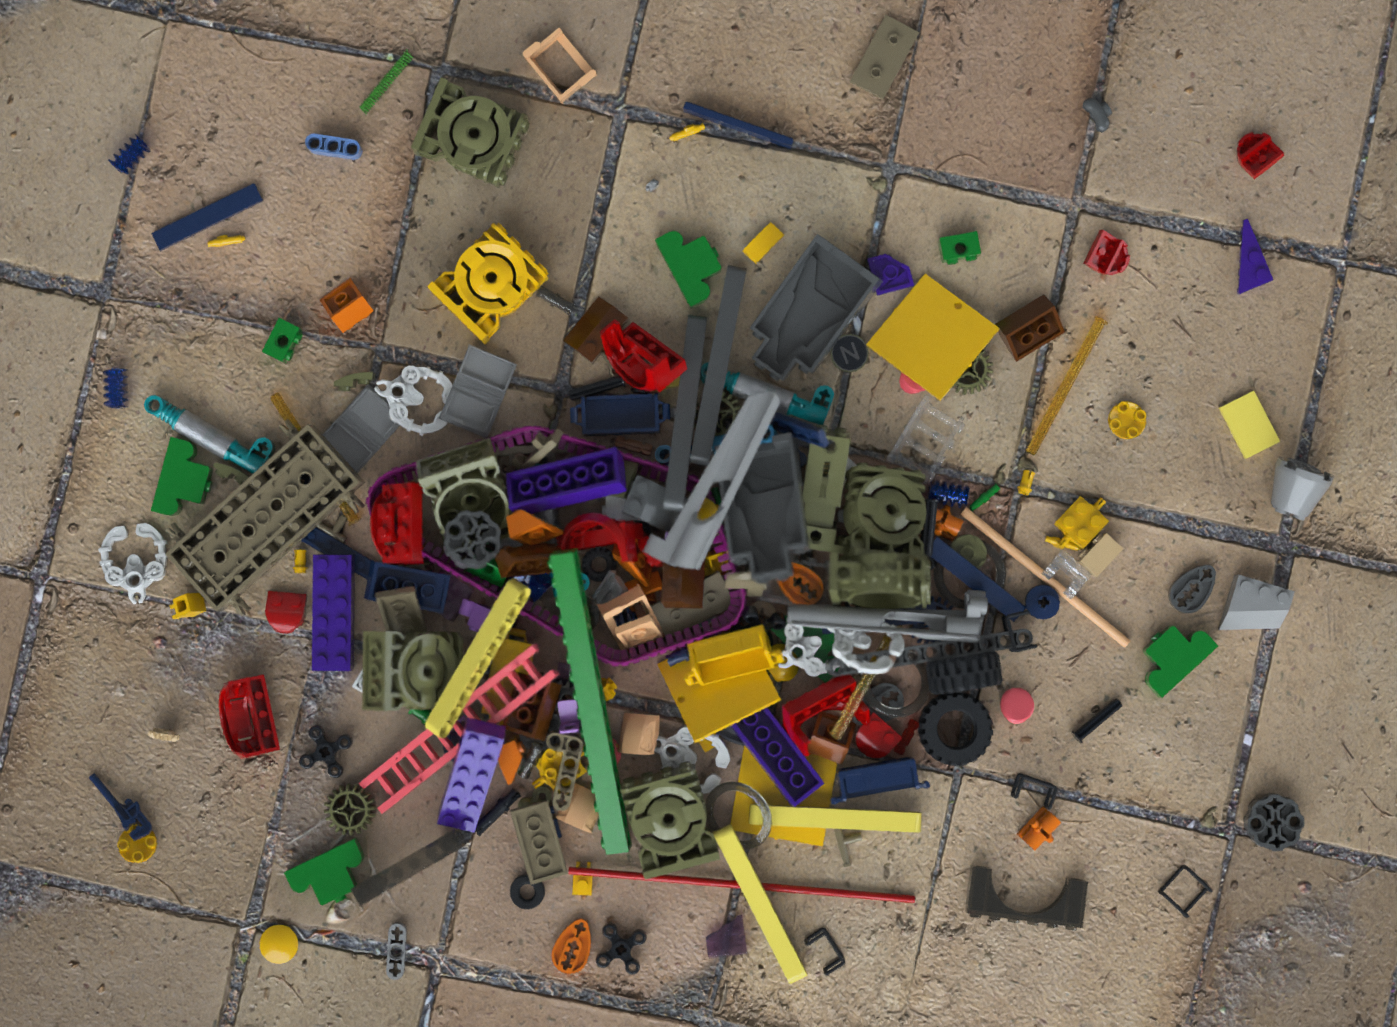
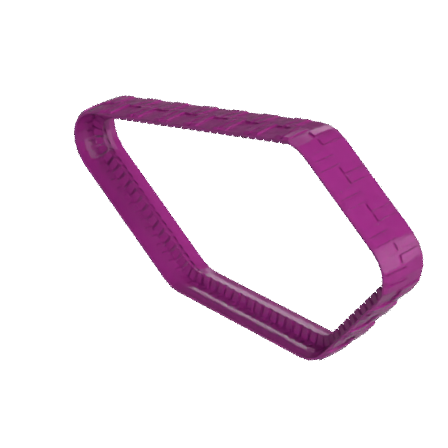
(527, 431)

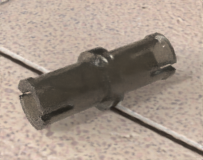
(555, 300)
(530, 760)

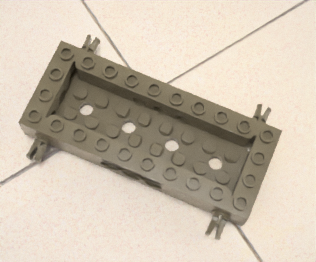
(273, 530)

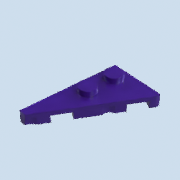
(1253, 267)

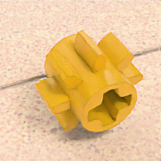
(608, 688)

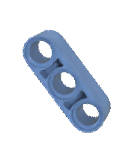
(342, 150)

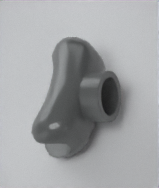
(1098, 112)

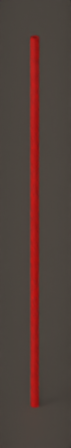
(734, 884)

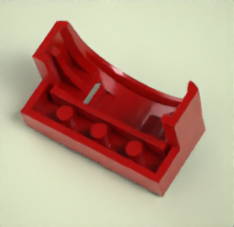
(635, 371)
(615, 532)
(408, 544)
(827, 696)
(236, 719)

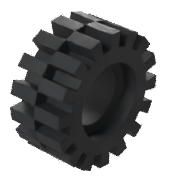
(590, 556)

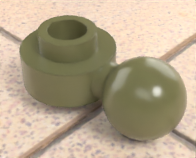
(526, 801)

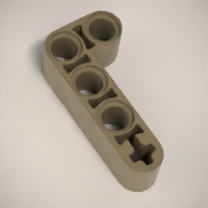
(564, 771)

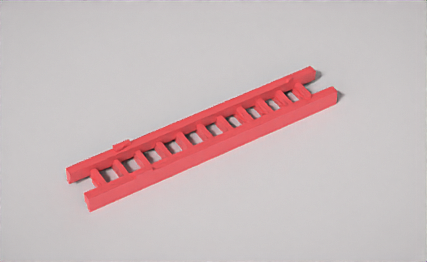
(496, 717)

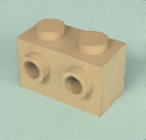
(1100, 554)

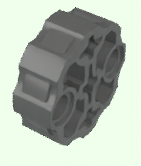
(491, 537)
(1259, 834)

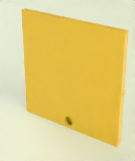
(932, 337)
(720, 703)
(754, 776)

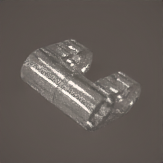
(1072, 568)

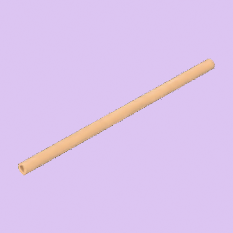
(1037, 570)

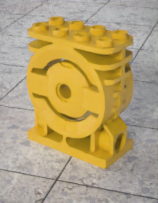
(528, 278)

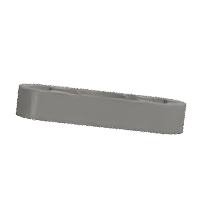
(392, 936)

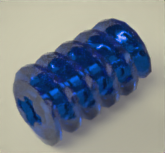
(130, 155)
(115, 390)
(949, 493)

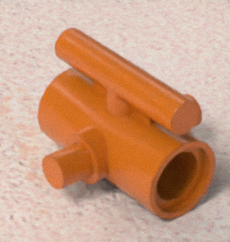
(947, 524)
(1039, 828)

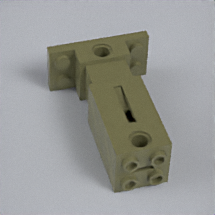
(824, 489)

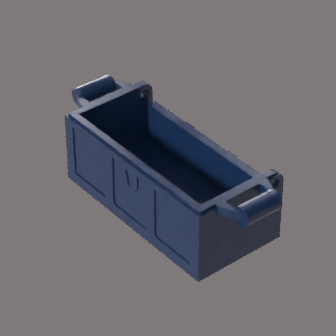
(620, 414)
(877, 778)

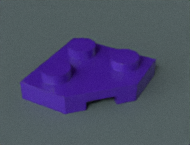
(892, 272)

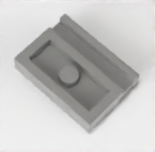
(609, 588)

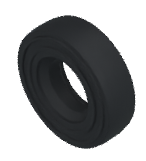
(523, 903)

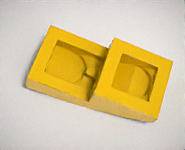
(763, 243)

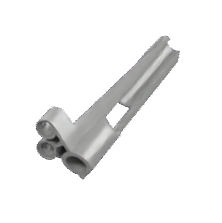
(690, 536)
(943, 624)

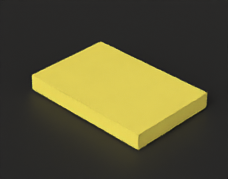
(1249, 425)

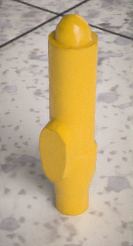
(688, 130)
(225, 240)
(1054, 540)

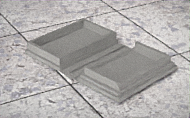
(478, 391)
(362, 428)

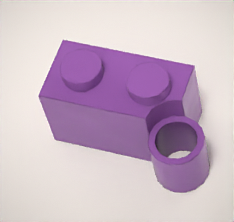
(476, 612)

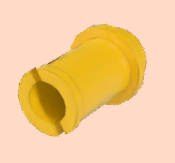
(1026, 482)
(300, 561)

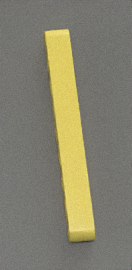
(477, 658)
(839, 818)
(760, 904)

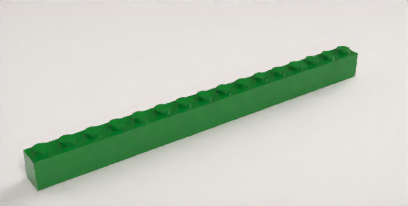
(590, 700)

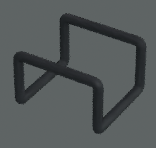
(1007, 627)
(1047, 784)
(1184, 912)
(825, 933)

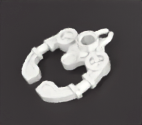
(411, 397)
(152, 572)
(847, 639)
(809, 645)
(680, 742)

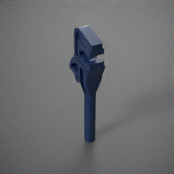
(127, 813)

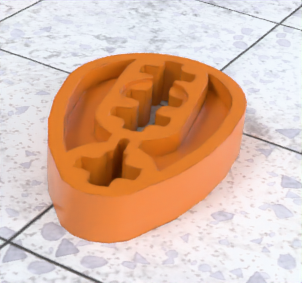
(808, 577)
(582, 953)

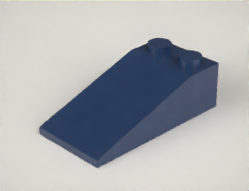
(429, 586)

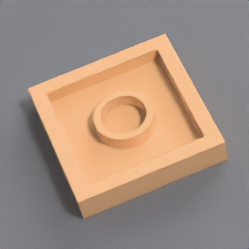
(638, 631)

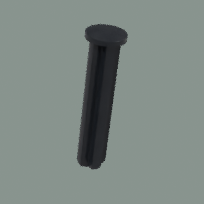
(596, 387)
(929, 526)
(1097, 720)

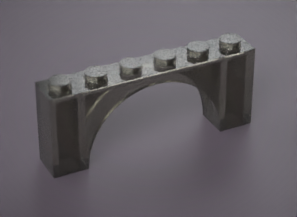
(408, 866)
(1065, 910)

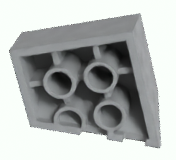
(1255, 605)

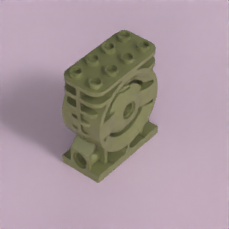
(490, 167)
(465, 473)
(900, 496)
(880, 581)
(396, 664)
(681, 782)

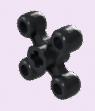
(750, 615)
(333, 747)
(628, 943)

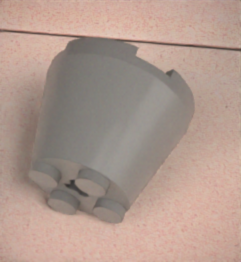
(1298, 487)

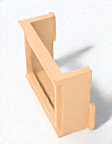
(538, 48)
(621, 602)

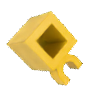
(188, 605)

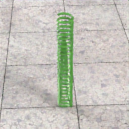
(384, 82)

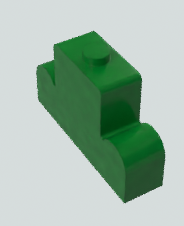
(690, 265)
(181, 479)
(821, 653)
(1175, 657)
(328, 873)

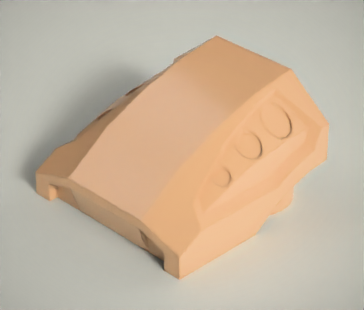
(639, 734)
(581, 809)

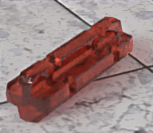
(906, 736)

